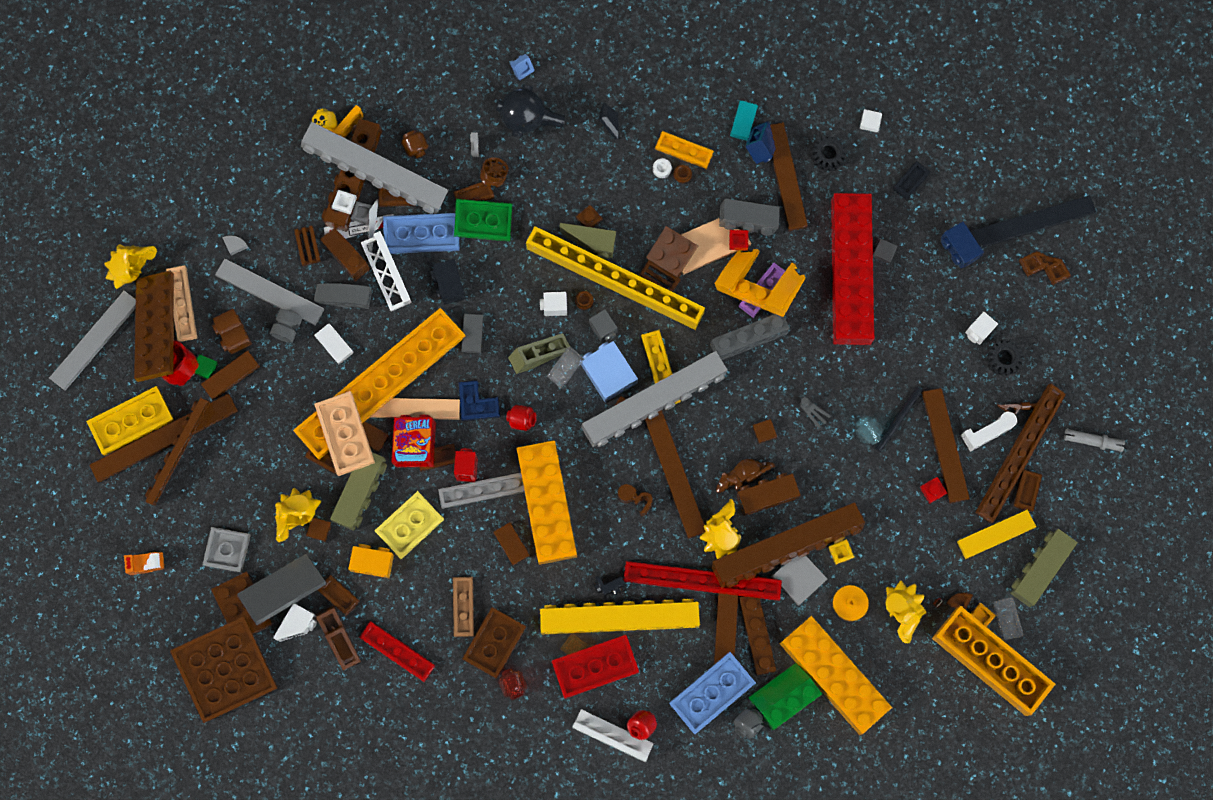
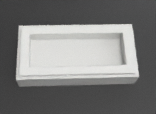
(333, 343)

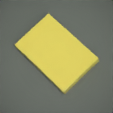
(409, 525)

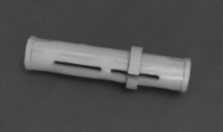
(1094, 440)

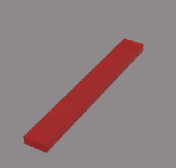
(699, 580)

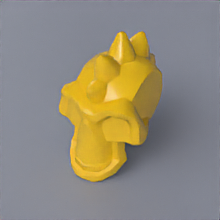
(127, 263)
(294, 511)
(720, 534)
(906, 607)

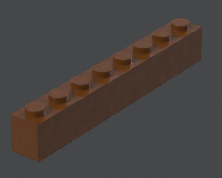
(788, 545)

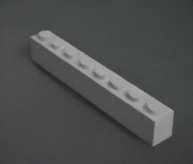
(373, 168)
(653, 399)

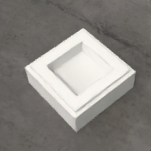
(871, 120)
(344, 202)

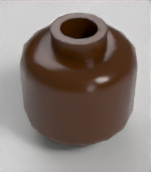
(414, 144)

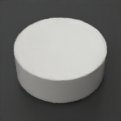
(662, 168)

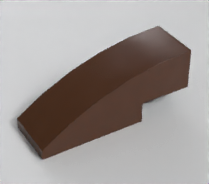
(338, 637)

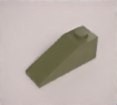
(594, 240)
(538, 353)

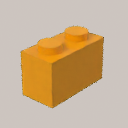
(371, 561)

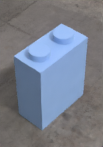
(608, 371)

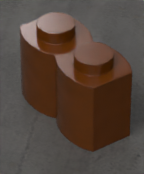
(232, 331)

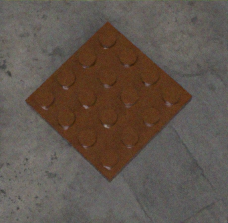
(223, 669)

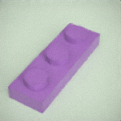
(768, 281)

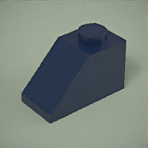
(761, 143)

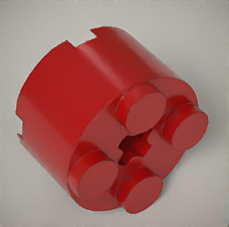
(183, 365)

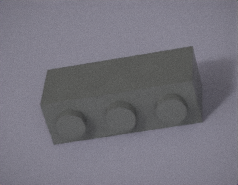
(749, 217)

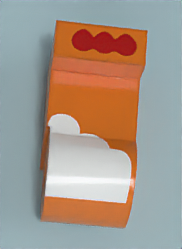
(143, 563)

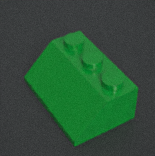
(785, 696)

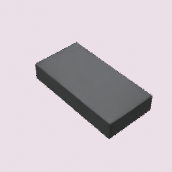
(473, 333)

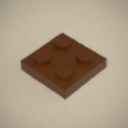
(672, 251)

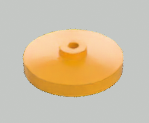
(850, 603)

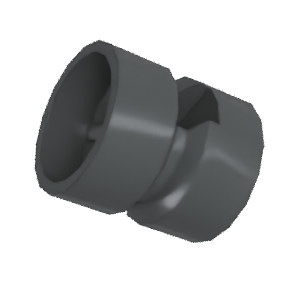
(286, 325)

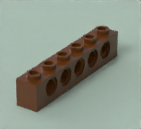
(338, 219)

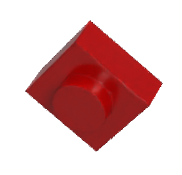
(738, 240)
(933, 490)

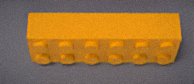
(546, 502)
(993, 661)
(836, 675)

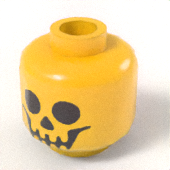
(325, 119)

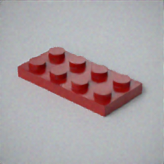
(595, 666)

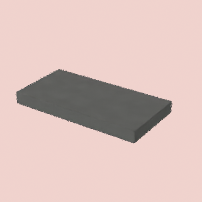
(281, 589)

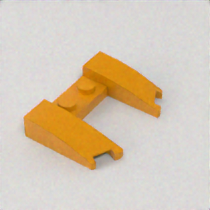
(776, 301)

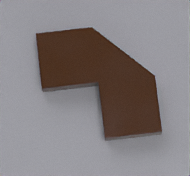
(1053, 267)

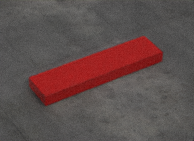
(397, 651)

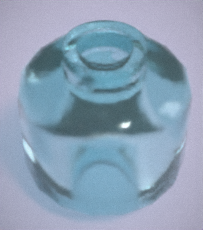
(868, 430)

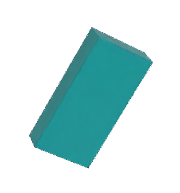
(744, 120)

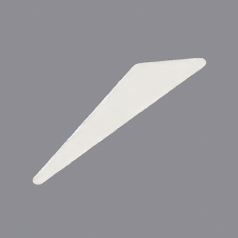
(372, 222)

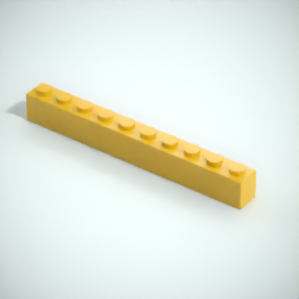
(615, 278)

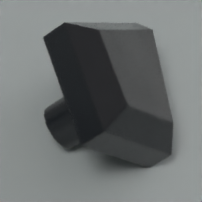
(609, 119)

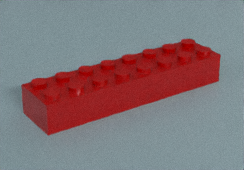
(852, 269)

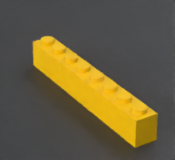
(620, 617)

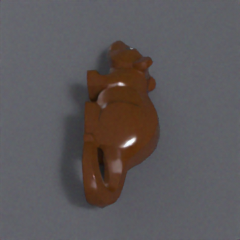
(745, 471)

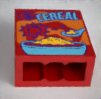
(413, 441)

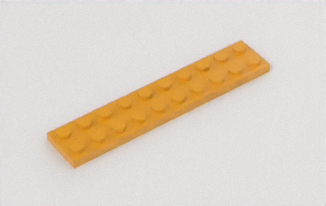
(390, 374)

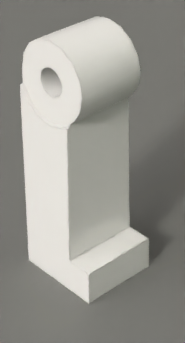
(990, 432)

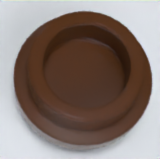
(682, 174)
(584, 300)

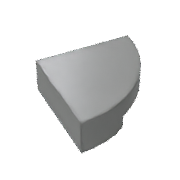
(474, 144)
(234, 244)

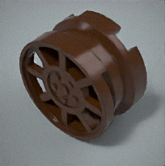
(493, 172)

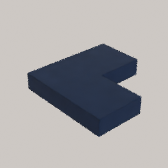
(473, 407)

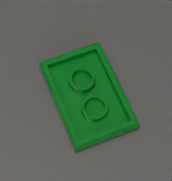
(483, 220)

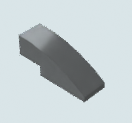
(343, 295)

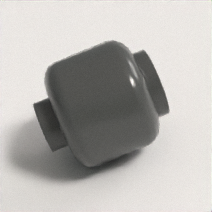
(748, 723)

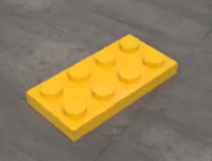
(130, 421)

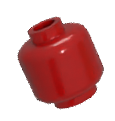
(521, 417)
(642, 725)

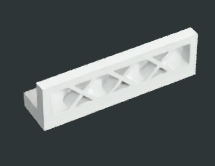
(392, 268)
(612, 735)

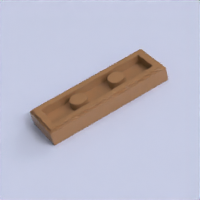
(463, 606)

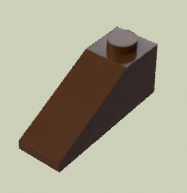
(345, 254)

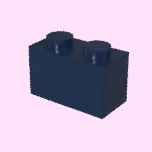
(961, 245)

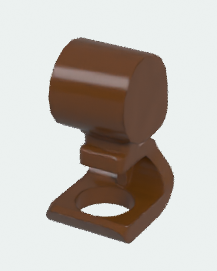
(628, 493)

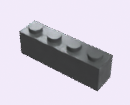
(750, 336)

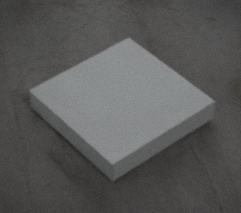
(226, 549)
(800, 578)

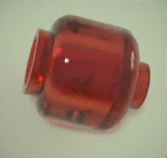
(512, 684)

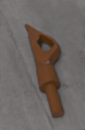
(1017, 406)

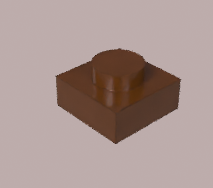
(589, 217)

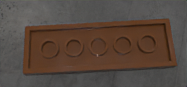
(154, 326)

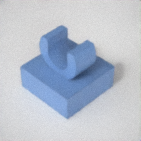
(522, 66)

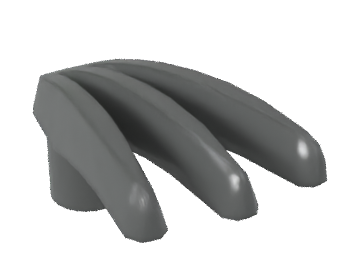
(809, 408)

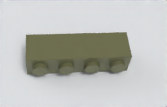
(357, 493)
(1043, 567)

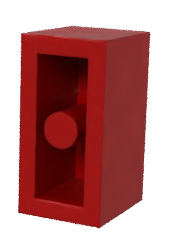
(465, 465)

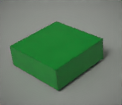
(206, 367)

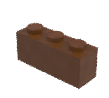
(768, 494)

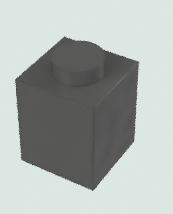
(603, 326)

